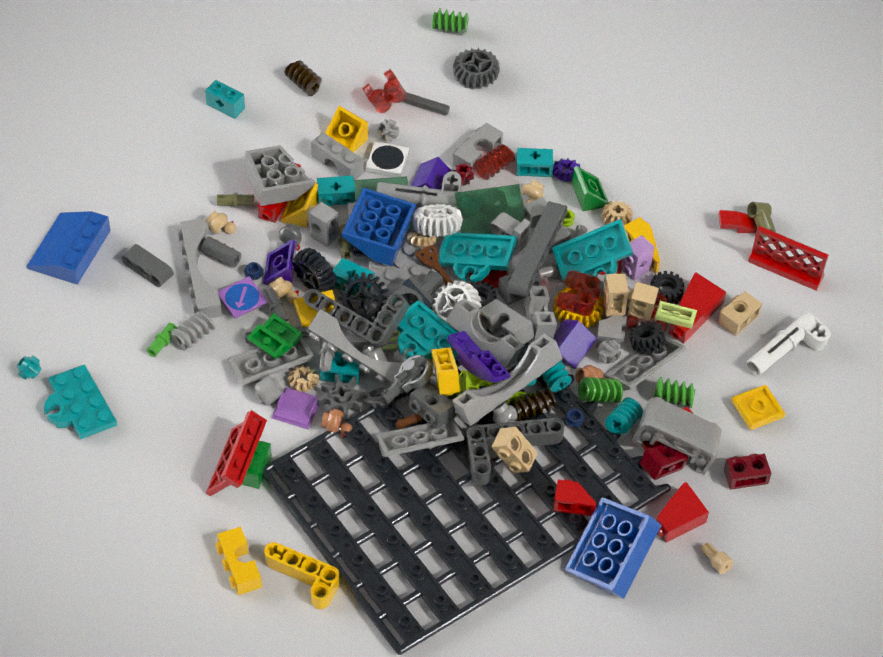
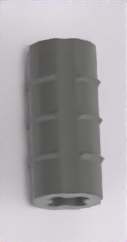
(221, 251)

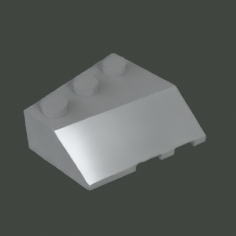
(275, 175)

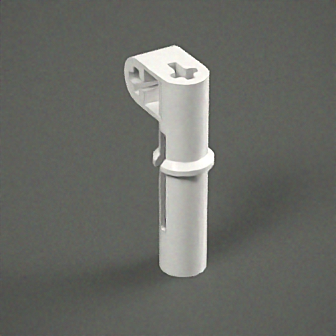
(787, 341)

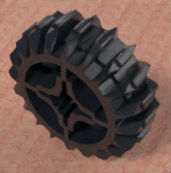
(314, 270)
(347, 298)

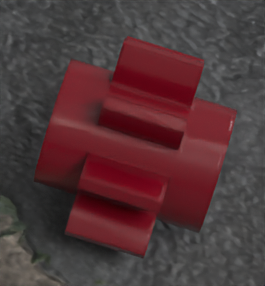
(465, 173)

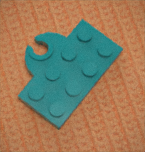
(594, 251)
(476, 254)
(423, 331)
(78, 403)

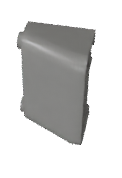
(679, 431)

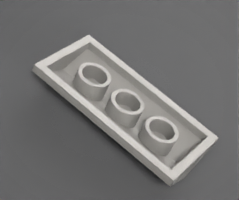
(259, 364)
(640, 366)
(418, 438)

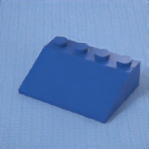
(379, 225)
(70, 245)
(613, 547)

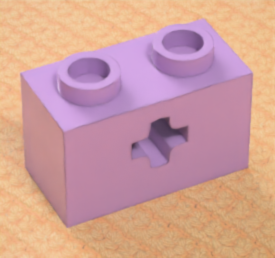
(641, 261)

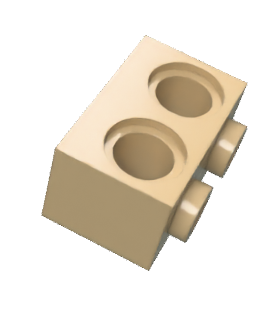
(615, 294)
(642, 301)
(514, 449)

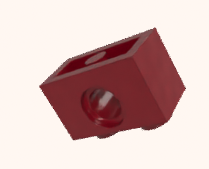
(663, 461)

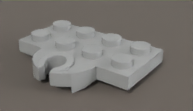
(403, 267)

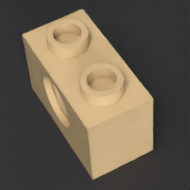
(739, 313)

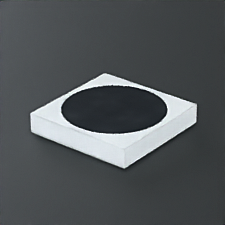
(387, 159)

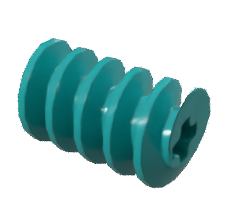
(557, 377)
(624, 416)

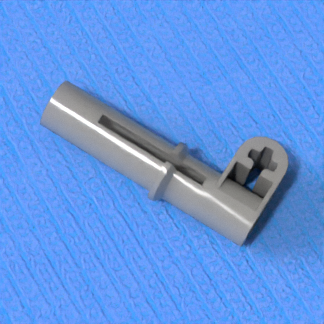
(425, 195)

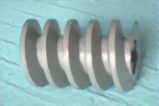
(191, 328)

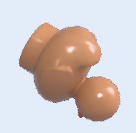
(588, 371)
(332, 422)

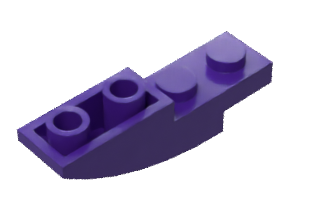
(478, 362)

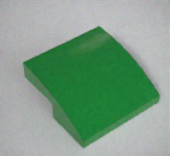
(275, 336)

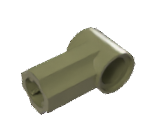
(761, 213)

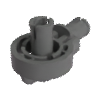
(409, 377)

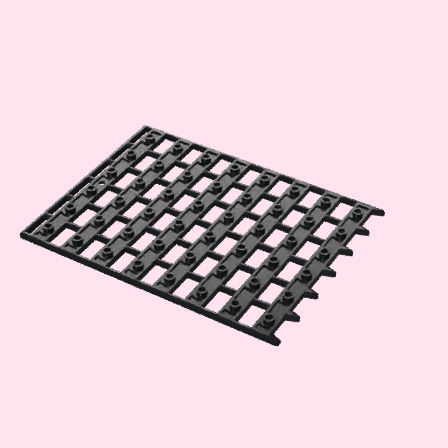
(461, 504)

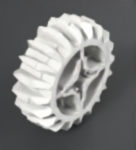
(437, 220)
(448, 297)

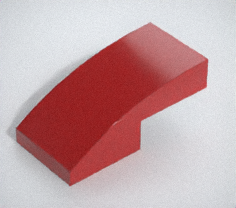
(736, 220)

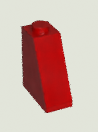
(681, 514)

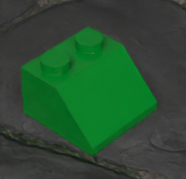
(260, 458)

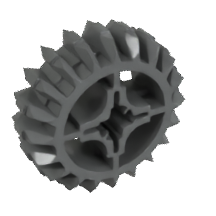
(476, 68)

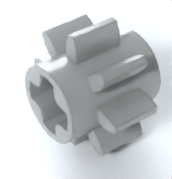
(388, 130)
(609, 351)

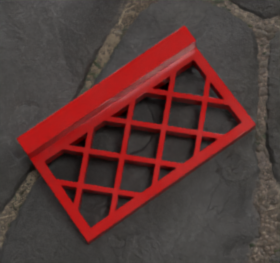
(785, 265)
(237, 453)

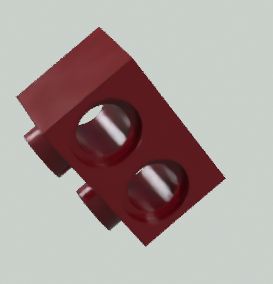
(747, 474)

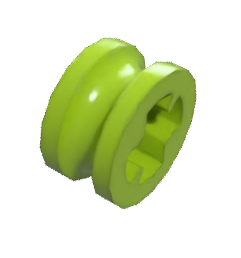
(569, 221)

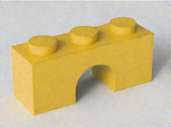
(243, 576)

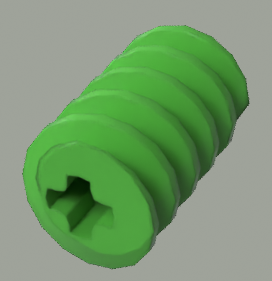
(447, 21)
(600, 390)
(675, 392)

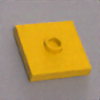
(758, 407)

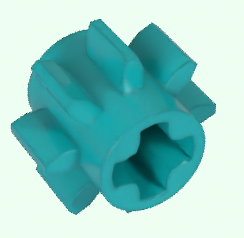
(28, 367)

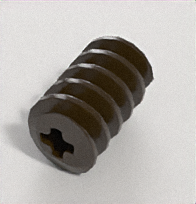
(303, 77)
(533, 403)

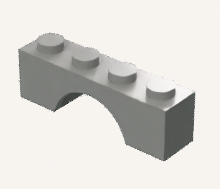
(466, 318)
(611, 327)

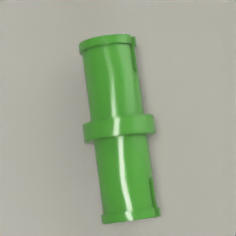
(161, 340)

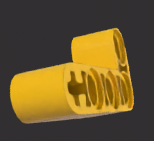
(278, 558)

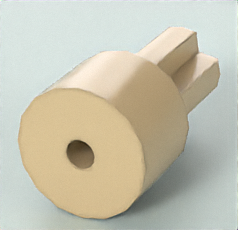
(719, 560)

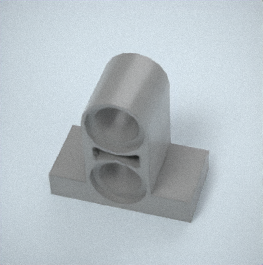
(507, 225)

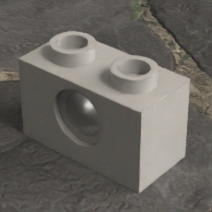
(323, 224)

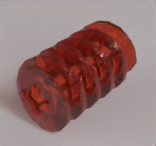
(494, 161)

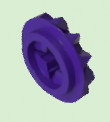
(559, 166)

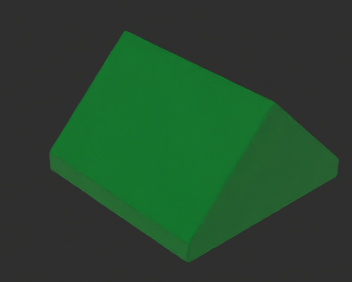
(588, 190)

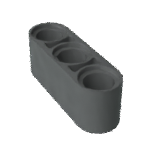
(147, 265)

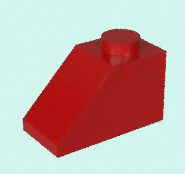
(573, 499)

